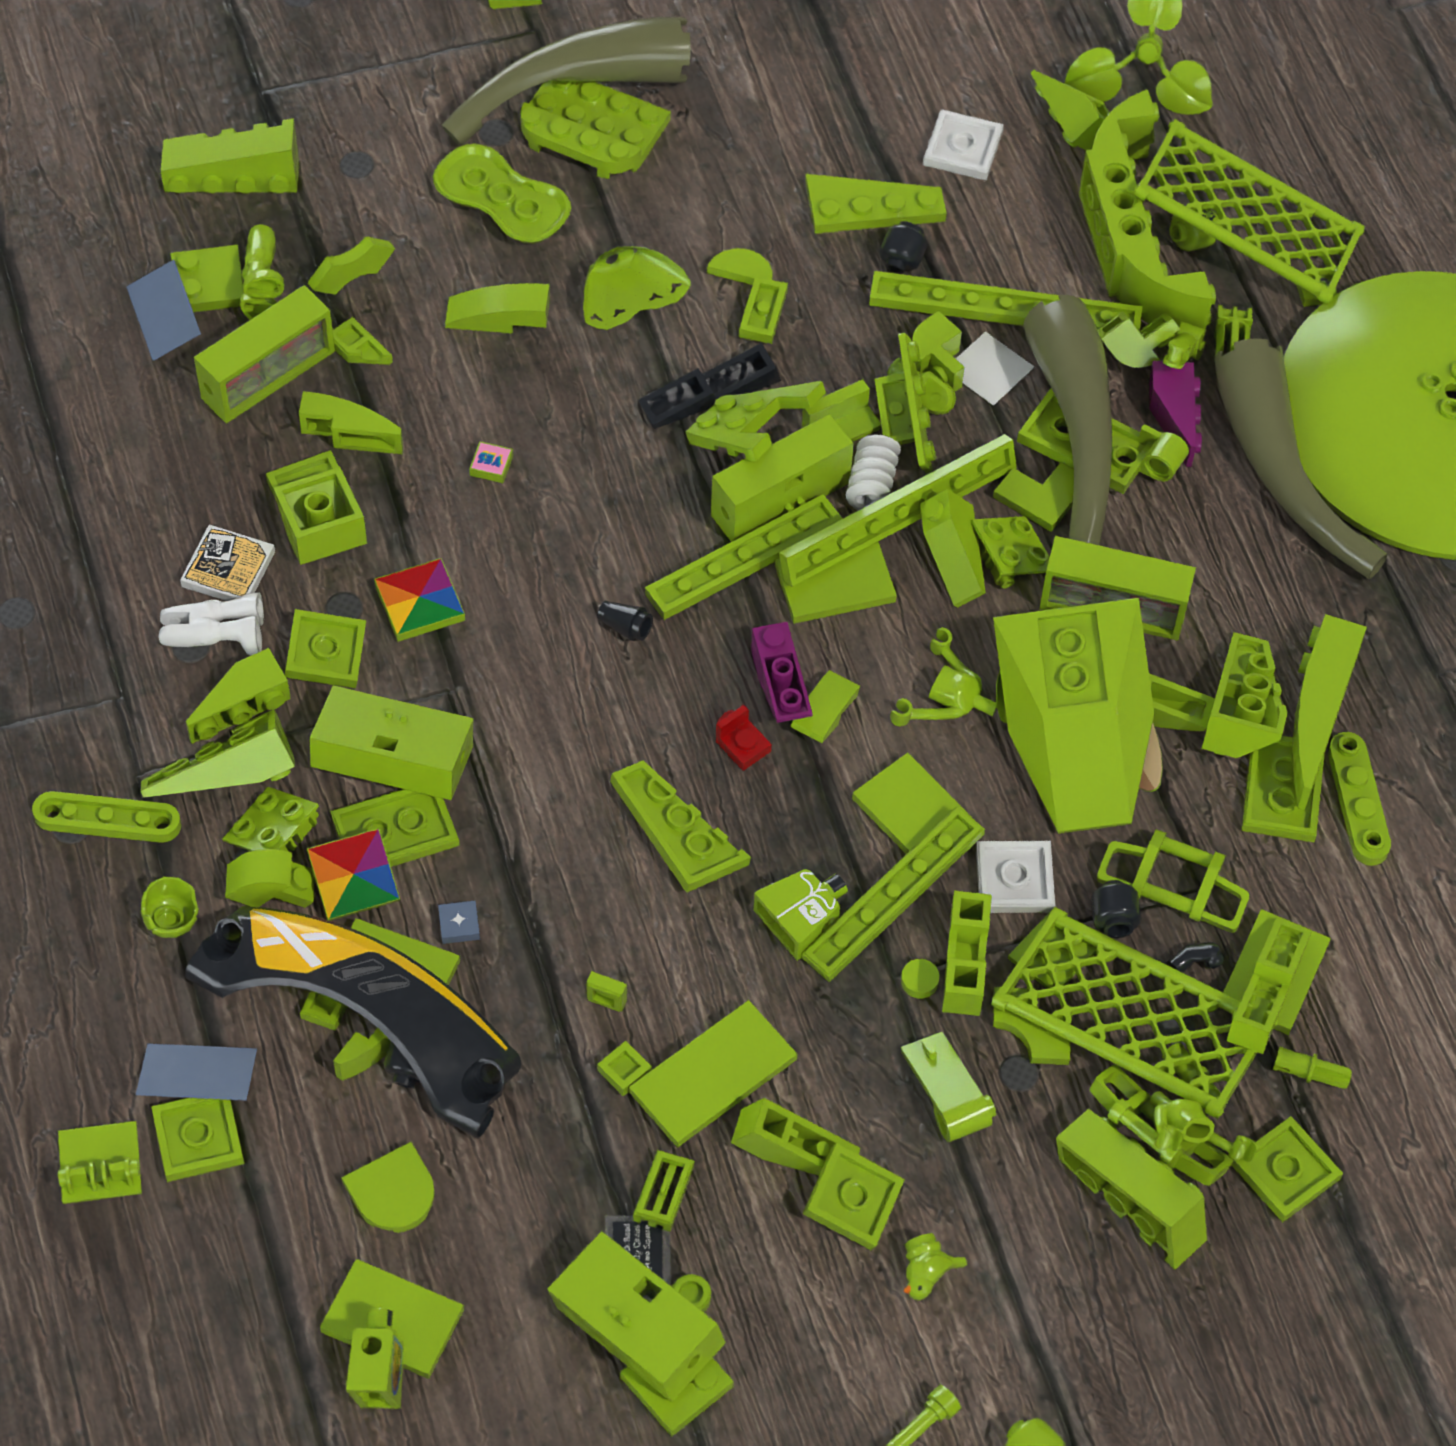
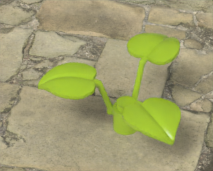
(1182, 90)

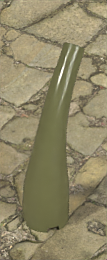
(614, 52)
(1077, 371)
(1260, 412)

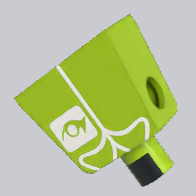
(800, 908)

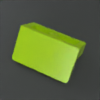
(848, 408)

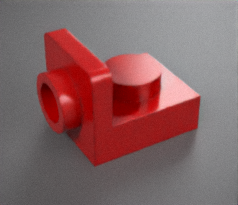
(741, 738)

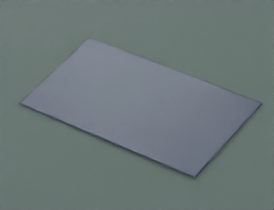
(163, 310)
(196, 1071)

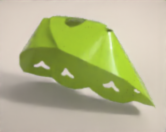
(630, 285)

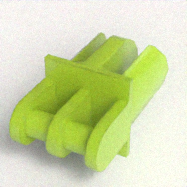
(1232, 326)

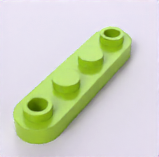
(1359, 798)
(106, 816)

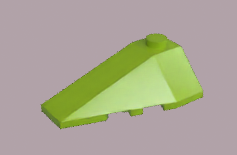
(1247, 701)
(249, 756)

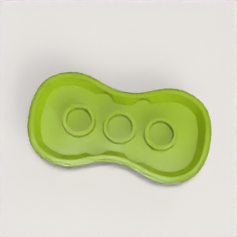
(485, 181)

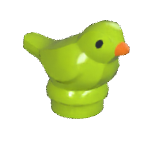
(927, 1265)

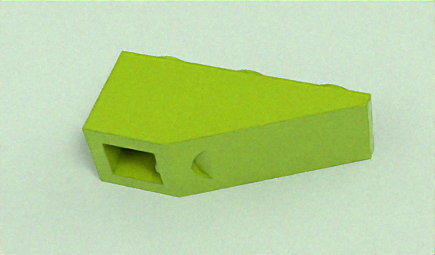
(1074, 110)
(243, 692)

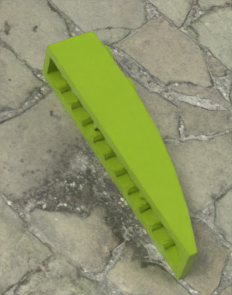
(1321, 696)

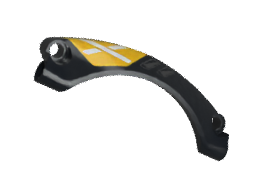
(422, 1015)

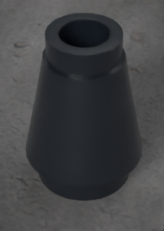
(626, 619)

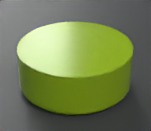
(920, 978)
(695, 1290)

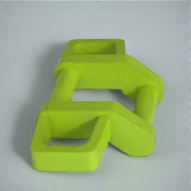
(1196, 907)
(1126, 1112)

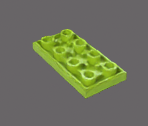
(713, 1073)

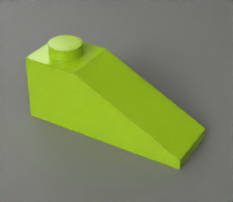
(954, 545)
(784, 1137)

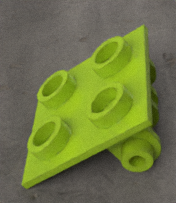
(1010, 548)
(274, 822)
(99, 1162)

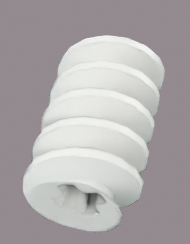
(872, 470)

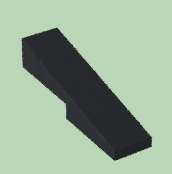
(699, 391)

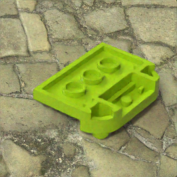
(593, 125)

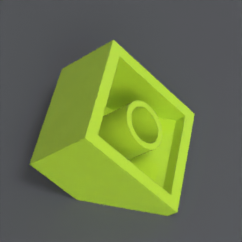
(320, 515)

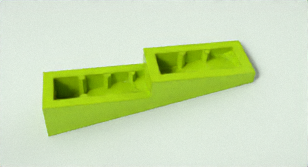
(1268, 986)

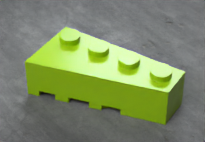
(233, 161)
(1135, 1185)

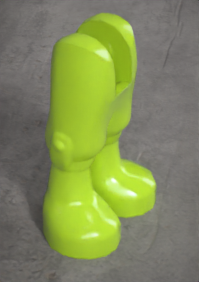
(260, 282)

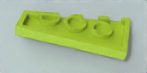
(867, 204)
(680, 835)

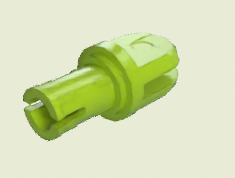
(939, 395)

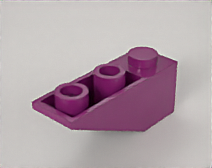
(1173, 403)
(780, 672)

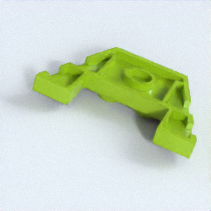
(737, 418)

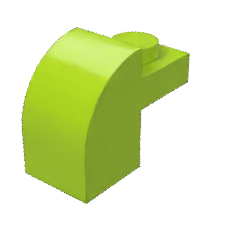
(938, 343)
(1134, 346)
(269, 874)

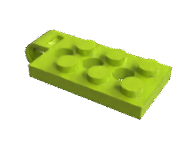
(1152, 452)

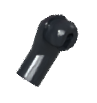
(1197, 952)

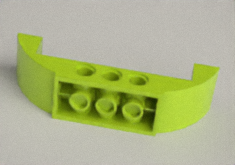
(1123, 226)

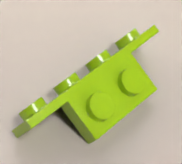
(902, 407)

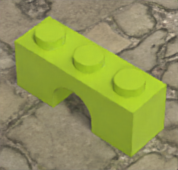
(966, 953)

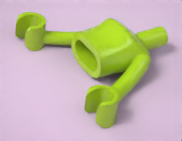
(955, 688)
(1186, 1121)

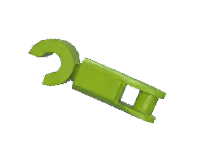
(1184, 345)

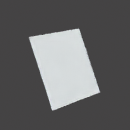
(992, 368)

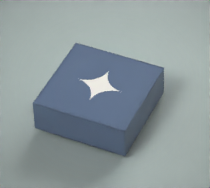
(459, 922)

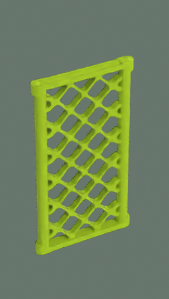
(1222, 228)
(1094, 1037)

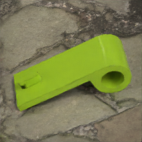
(954, 1094)

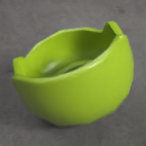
(169, 907)

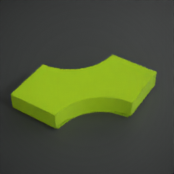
(341, 269)
(1041, 1043)

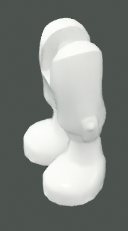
(201, 626)

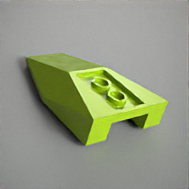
(1079, 708)

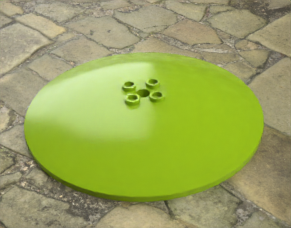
(1375, 408)

